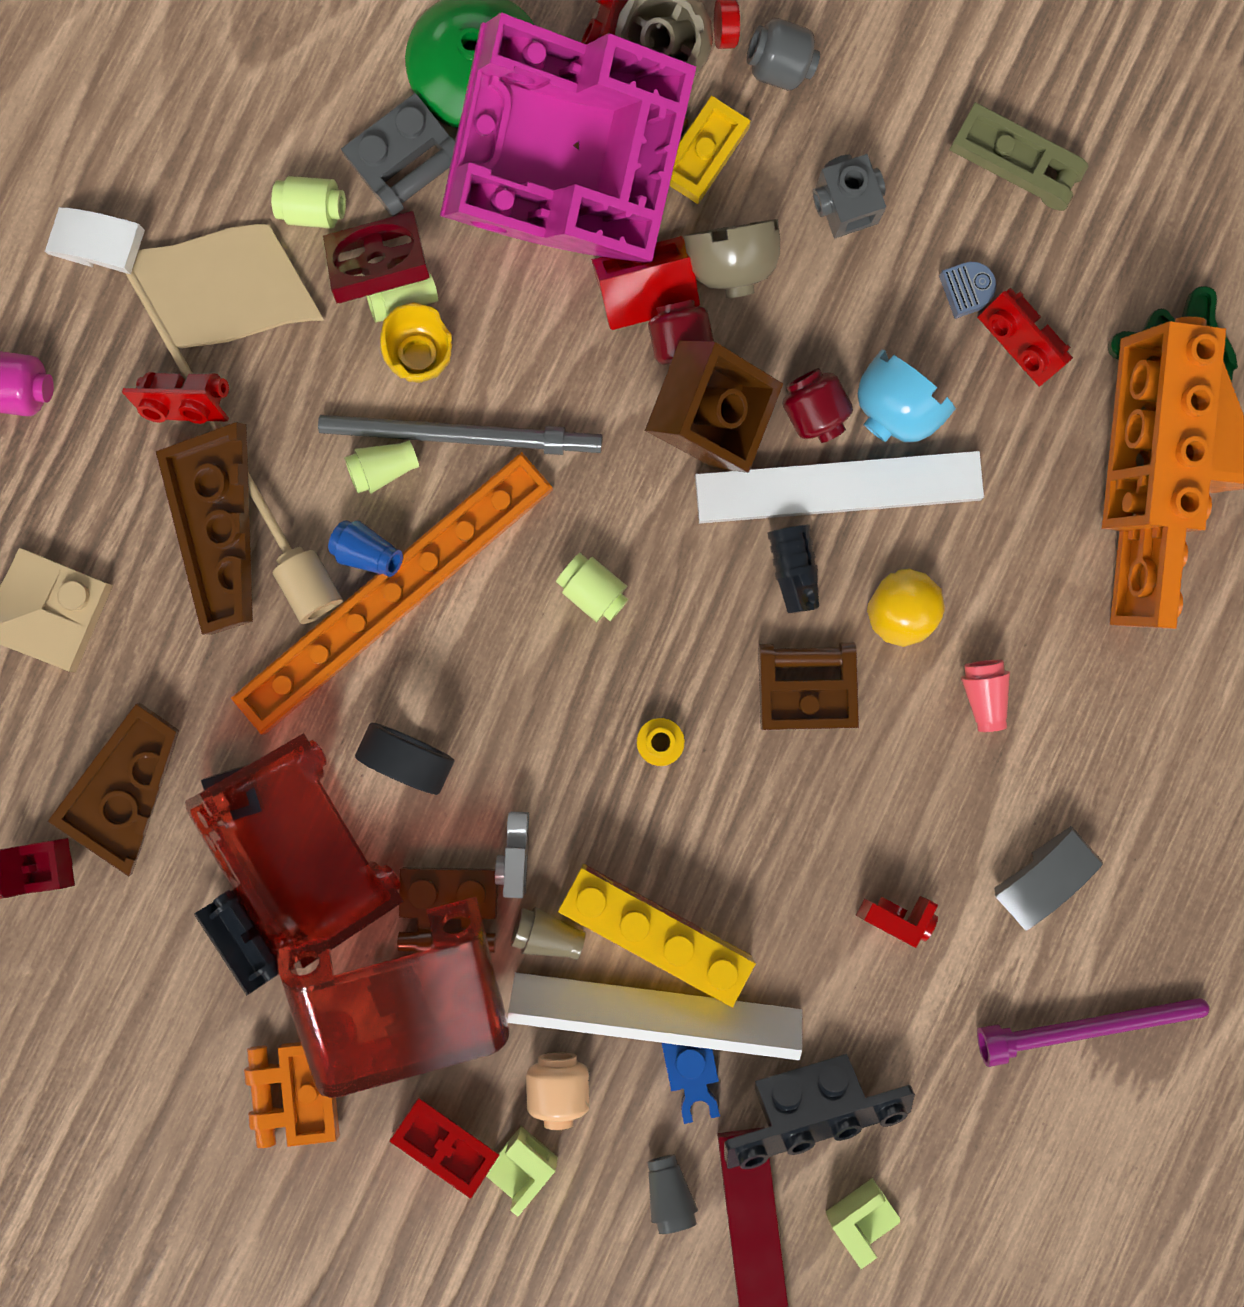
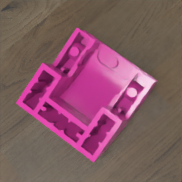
(527, 108)

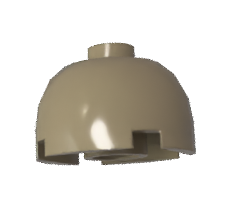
(669, 27)
(735, 256)

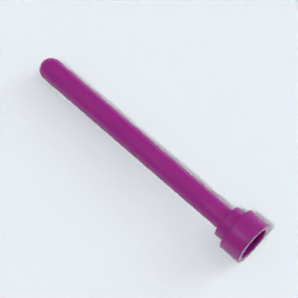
(1000, 1044)

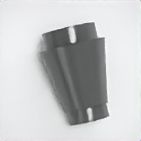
(670, 1197)

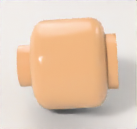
(557, 1090)

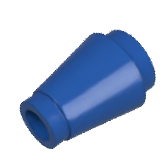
(364, 549)

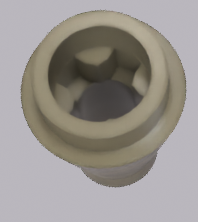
(545, 935)

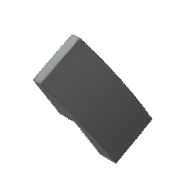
(1050, 880)

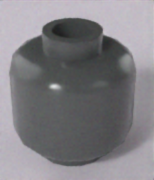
(783, 54)

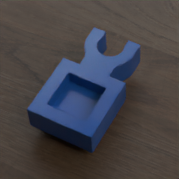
(691, 1070)

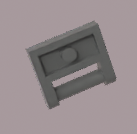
(396, 143)

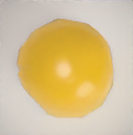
(415, 342)
(906, 607)

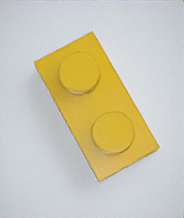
(707, 148)

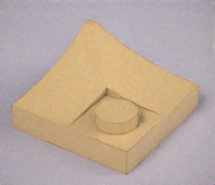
(49, 609)

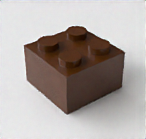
(714, 405)

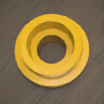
(666, 757)

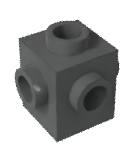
(850, 194)

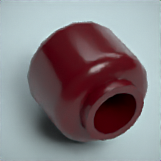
(677, 323)
(817, 405)

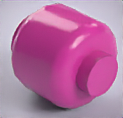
(23, 384)

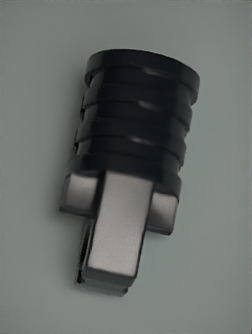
(795, 567)

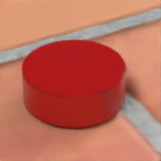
(726, 24)

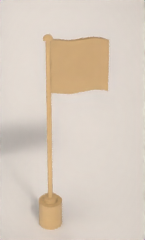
(219, 293)

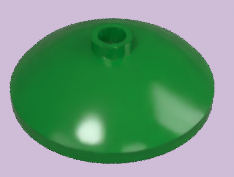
(436, 54)

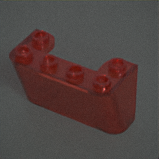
(398, 1013)

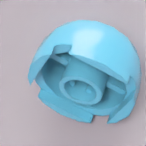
(900, 401)

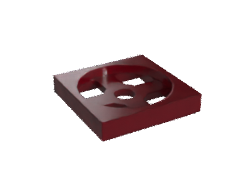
(380, 275)

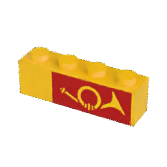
(657, 935)

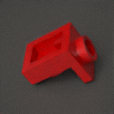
(891, 916)

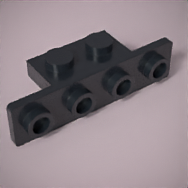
(812, 1107)

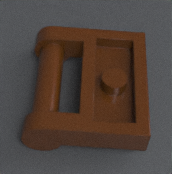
(808, 703)

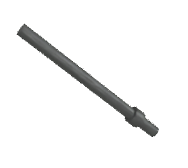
(552, 439)

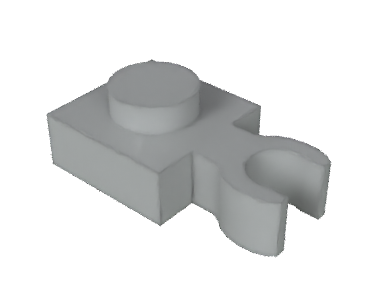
(512, 868)

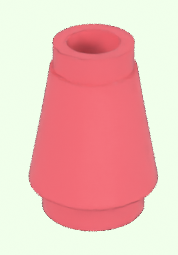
(987, 693)

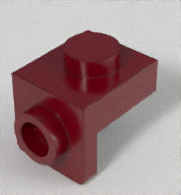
(35, 868)

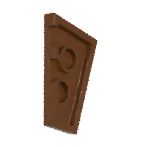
(119, 790)

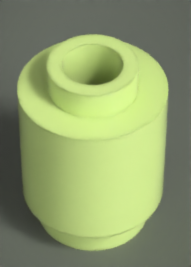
(308, 201)
(592, 588)

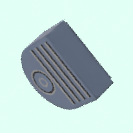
(968, 287)

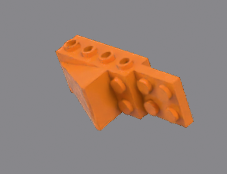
(1188, 448)

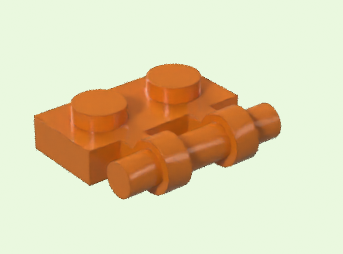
(305, 1112)

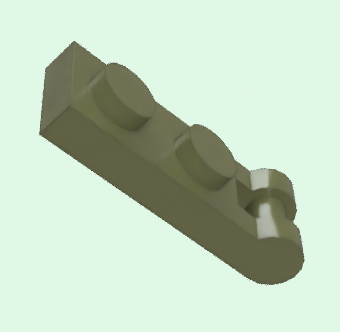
(1019, 156)

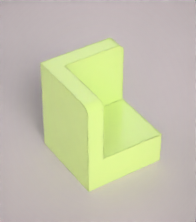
(522, 1169)
(862, 1220)

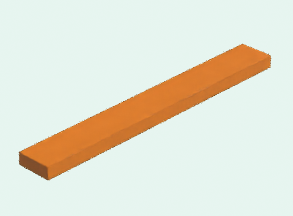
(388, 599)

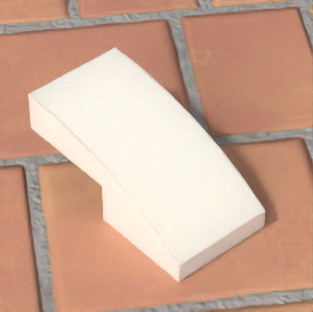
(95, 239)

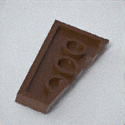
(211, 518)

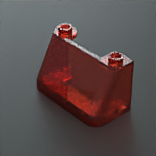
(296, 857)

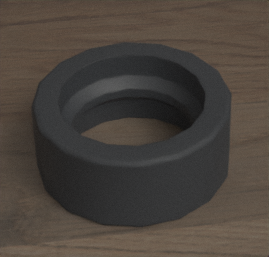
(404, 758)

